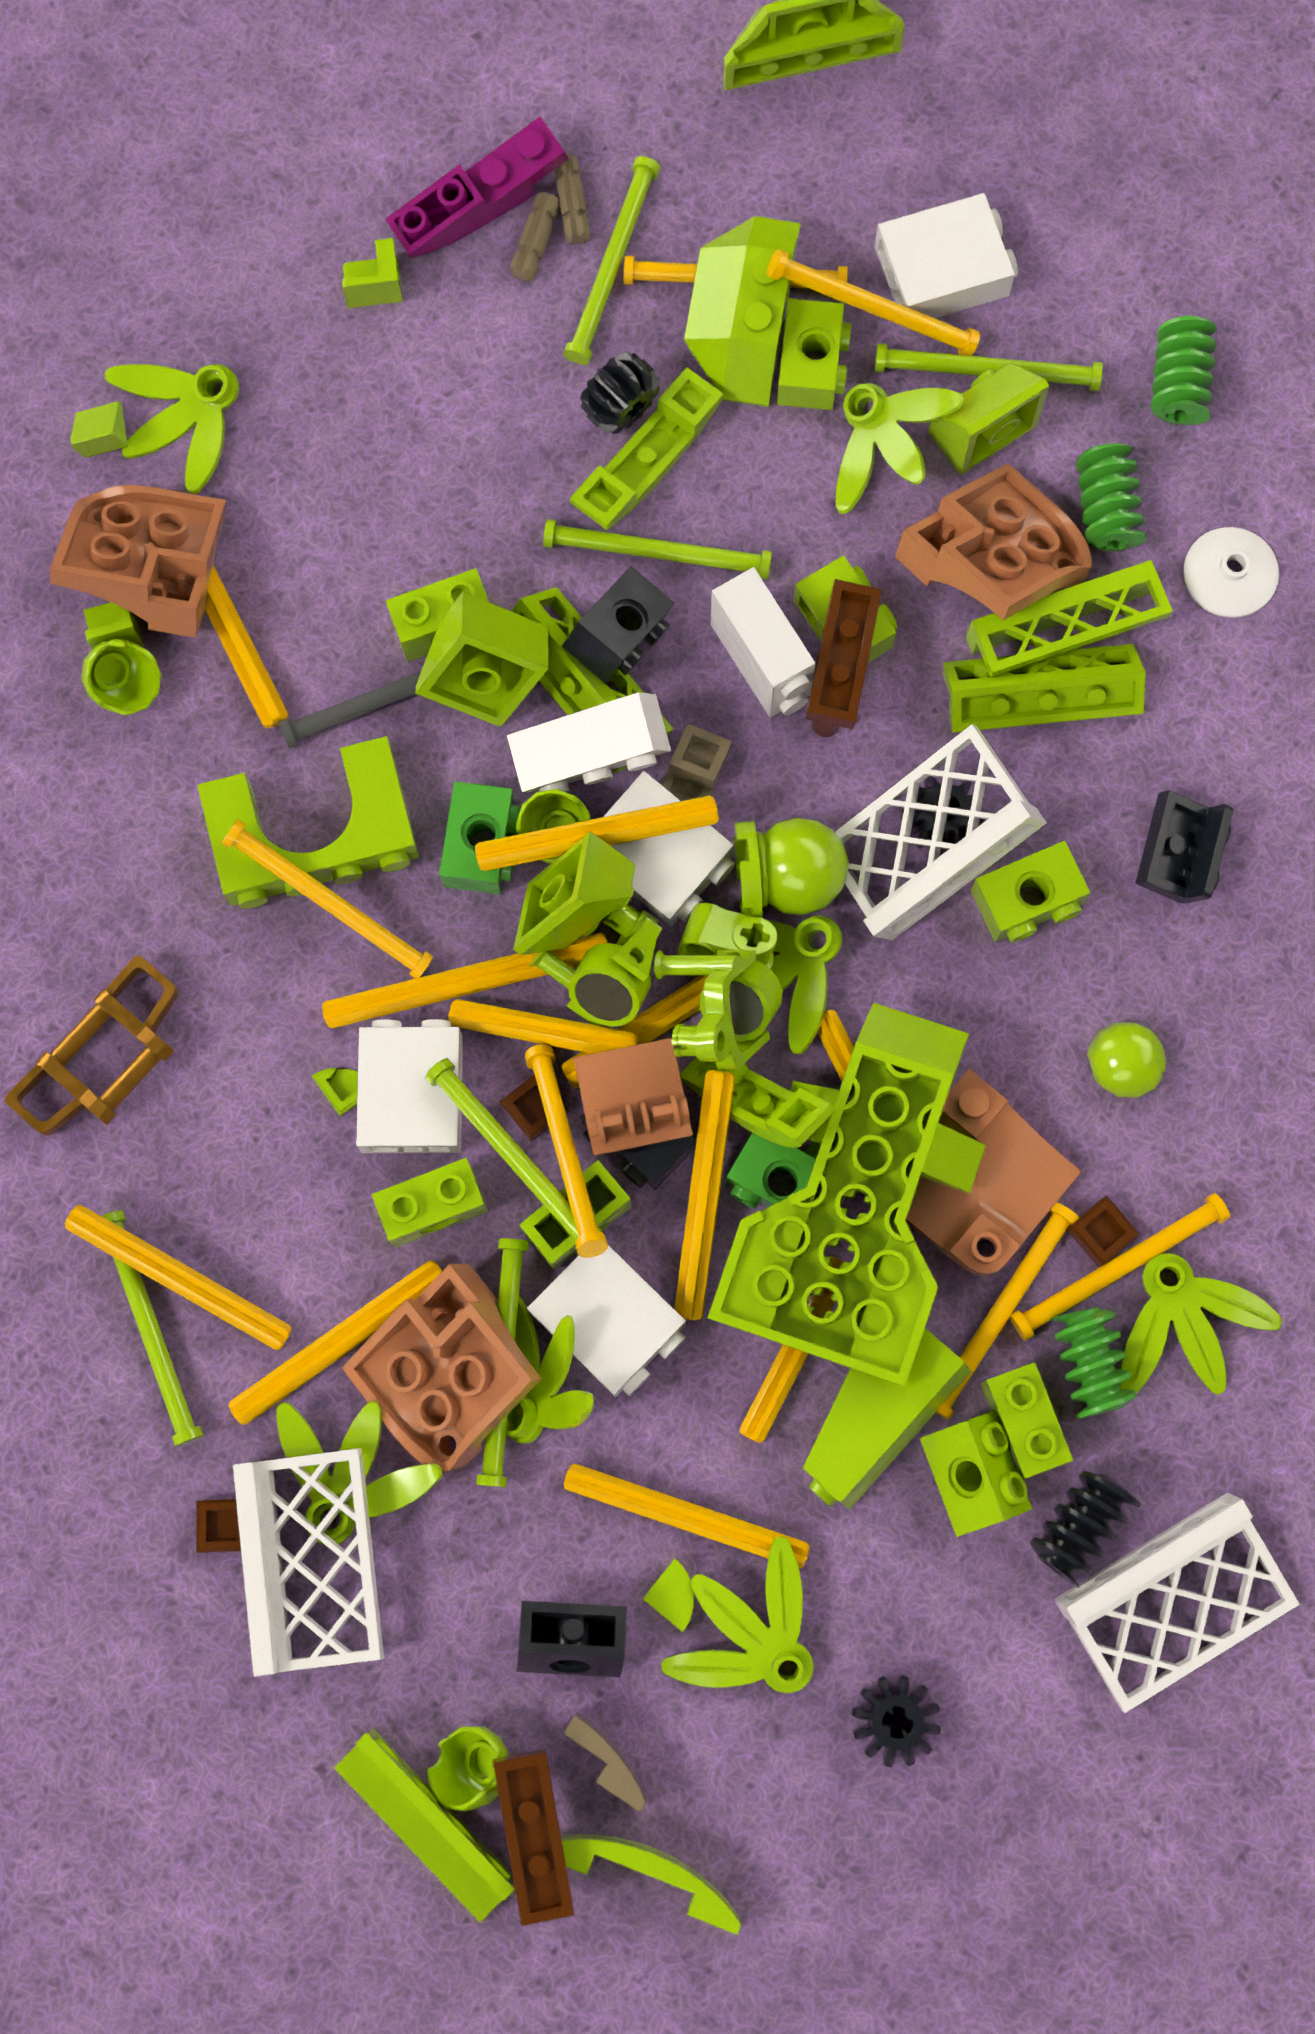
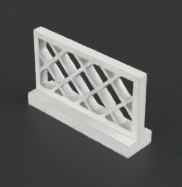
(957, 865)
(1162, 1558)
(264, 1566)

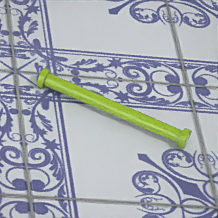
(644, 171)
(977, 365)
(656, 549)
(443, 1076)
(507, 1308)
(156, 1347)

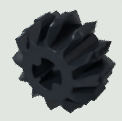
(620, 392)
(924, 820)
(882, 1731)

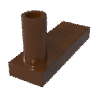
(842, 657)
(533, 1837)

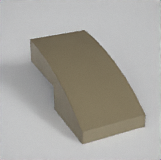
(696, 764)
(617, 1774)

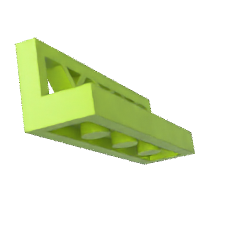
(1066, 608)
(568, 679)
(1045, 691)
(426, 1825)

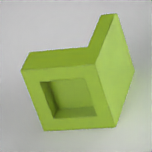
(374, 279)
(111, 622)

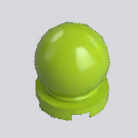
(791, 866)

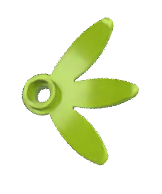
(194, 407)
(882, 428)
(801, 960)
(1195, 1334)
(541, 1406)
(383, 1495)
(764, 1645)

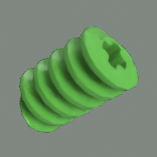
(1183, 370)
(1106, 497)
(1094, 1361)

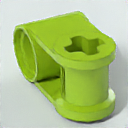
(716, 929)

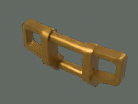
(55, 1062)

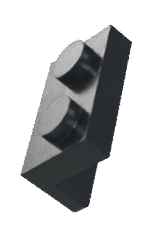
(1184, 848)

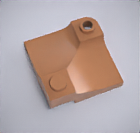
(997, 544)
(143, 553)
(1012, 1188)
(443, 1369)

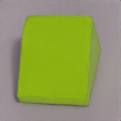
(99, 430)

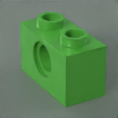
(473, 810)
(761, 1160)

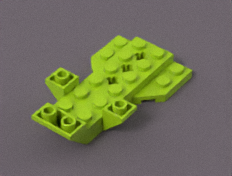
(873, 1145)

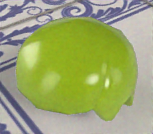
(121, 676)
(550, 810)
(1127, 1059)
(465, 1768)

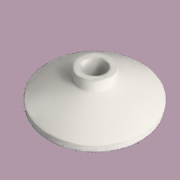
(1226, 591)

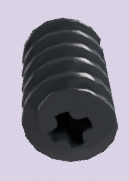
(1082, 1525)

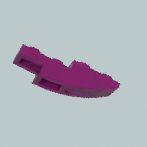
(477, 196)

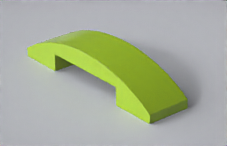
(650, 452)
(766, 1106)
(706, 1901)

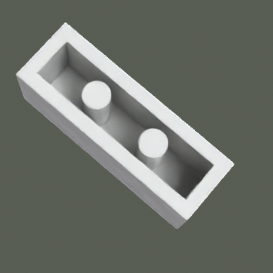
(590, 744)

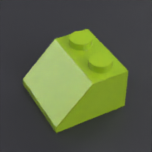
(993, 415)
(483, 659)
(573, 896)

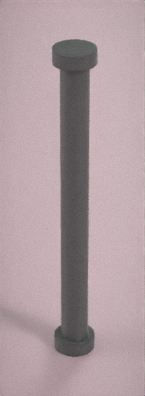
(348, 709)

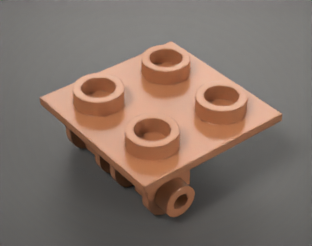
(633, 1097)

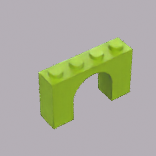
(374, 838)

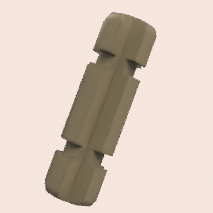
(572, 201)
(535, 236)

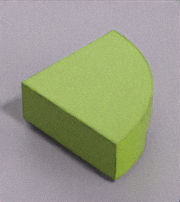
(339, 1087)
(673, 1595)

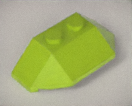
(808, 37)
(739, 310)

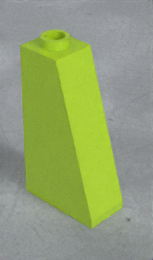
(877, 1420)

